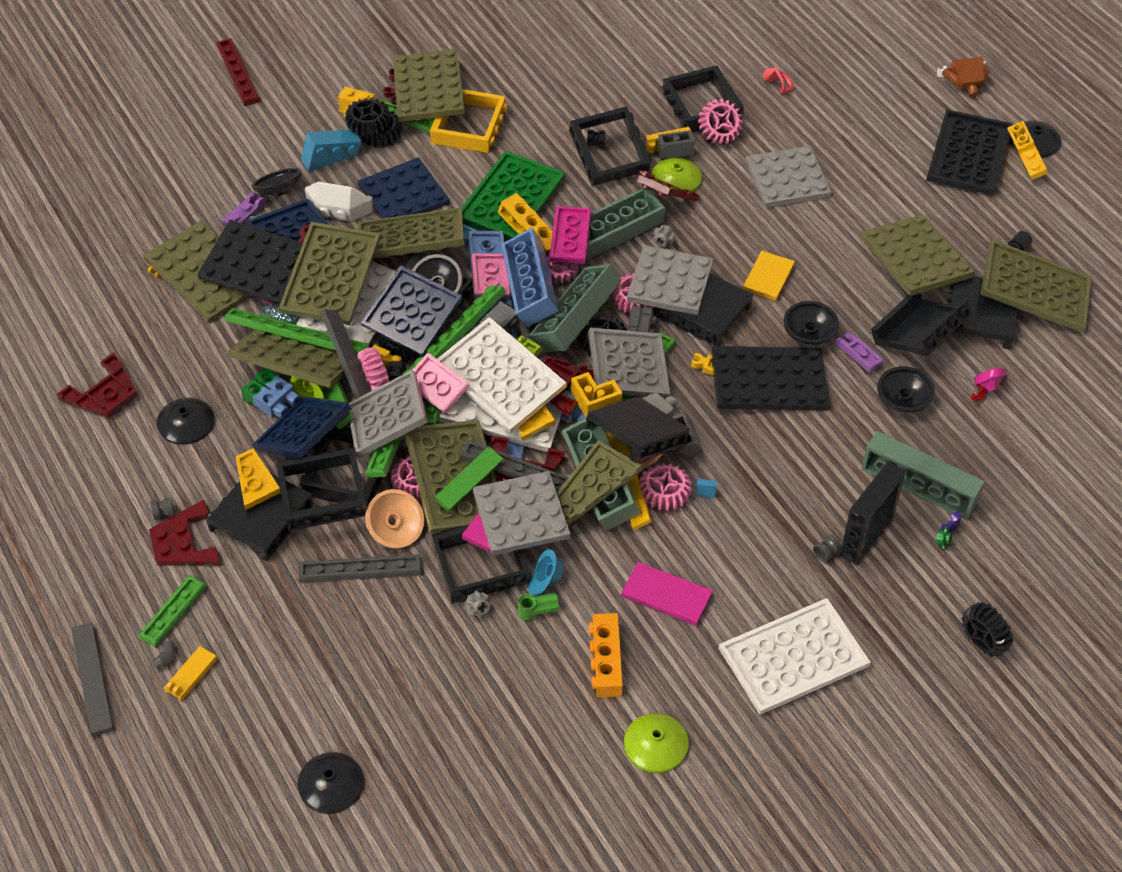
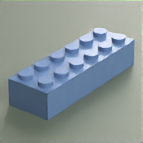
(529, 277)

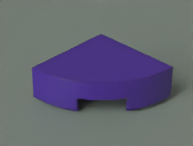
(954, 523)

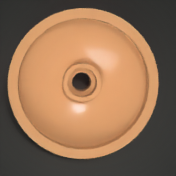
(405, 513)

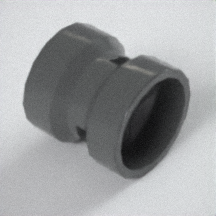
(162, 508)
(829, 546)

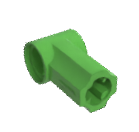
(538, 605)

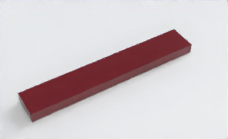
(237, 72)

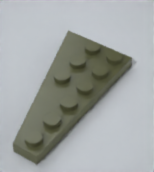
(594, 479)

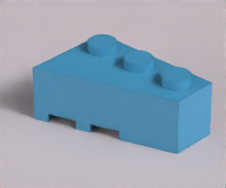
(329, 147)

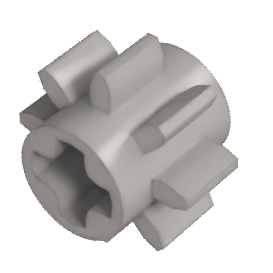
(663, 236)
(477, 604)

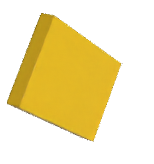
(768, 275)

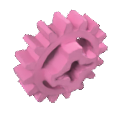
(562, 271)

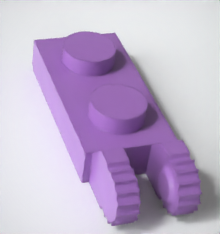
(246, 209)
(859, 352)

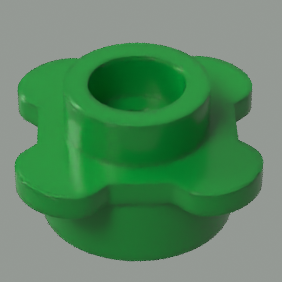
(944, 537)

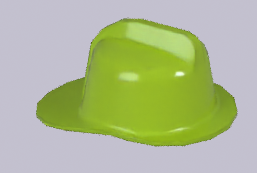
(307, 388)

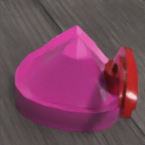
(988, 381)

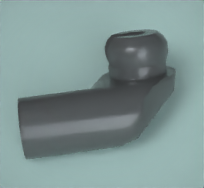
(165, 657)

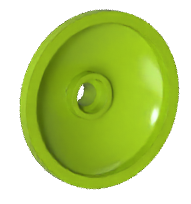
(679, 173)
(656, 753)

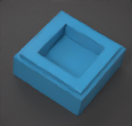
(706, 488)

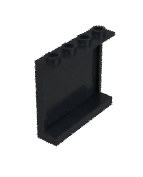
(717, 312)
(988, 316)
(919, 324)
(640, 427)
(262, 525)

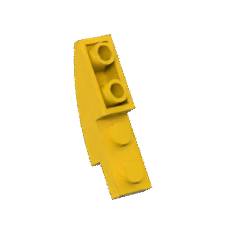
(1027, 150)

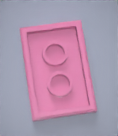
(488, 271)
(439, 383)

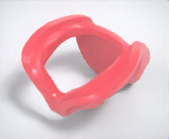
(773, 74)

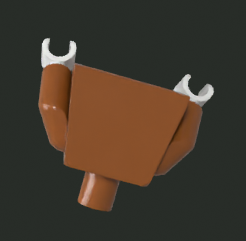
(966, 74)

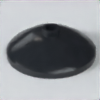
(1044, 136)
(277, 182)
(441, 269)
(811, 322)
(905, 389)
(185, 421)
(334, 792)

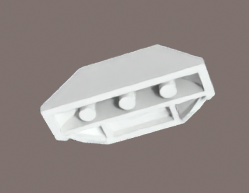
(339, 201)

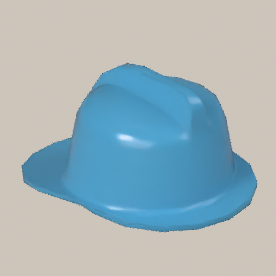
(546, 574)

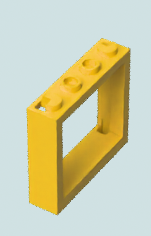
(470, 141)

